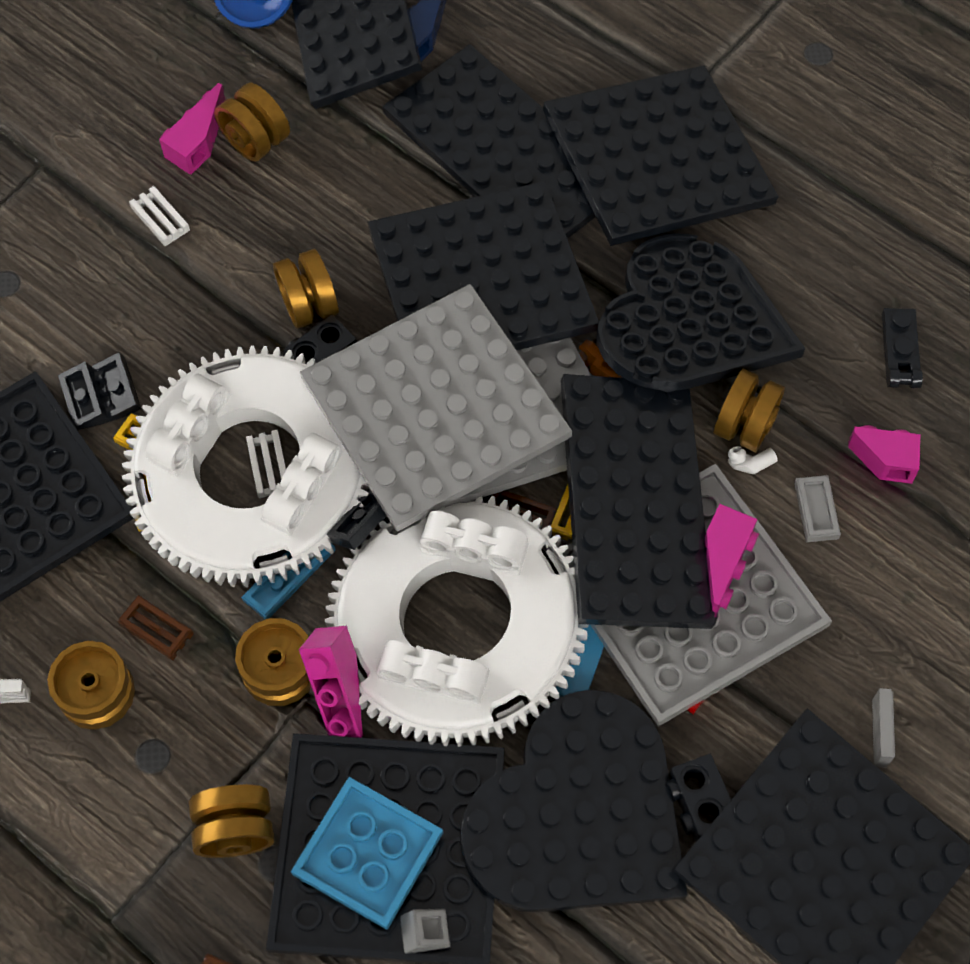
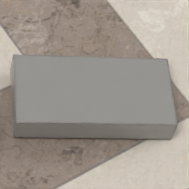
(817, 508)
(883, 727)

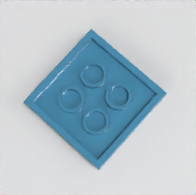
(367, 852)

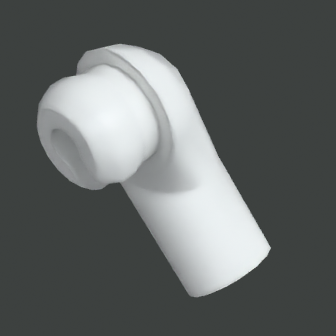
(751, 464)

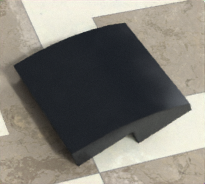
(99, 392)

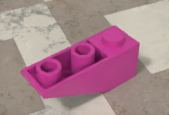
(194, 135)
(726, 543)
(334, 679)

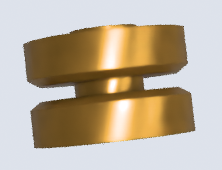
(252, 121)
(310, 287)
(746, 409)
(272, 662)
(91, 685)
(231, 821)

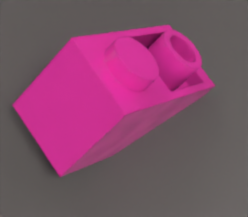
(887, 453)

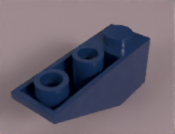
(426, 22)

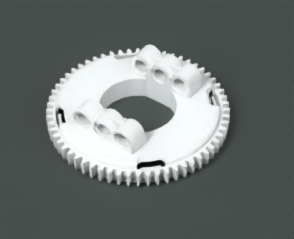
(181, 432)
(449, 693)

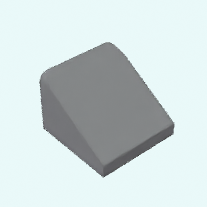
(424, 930)

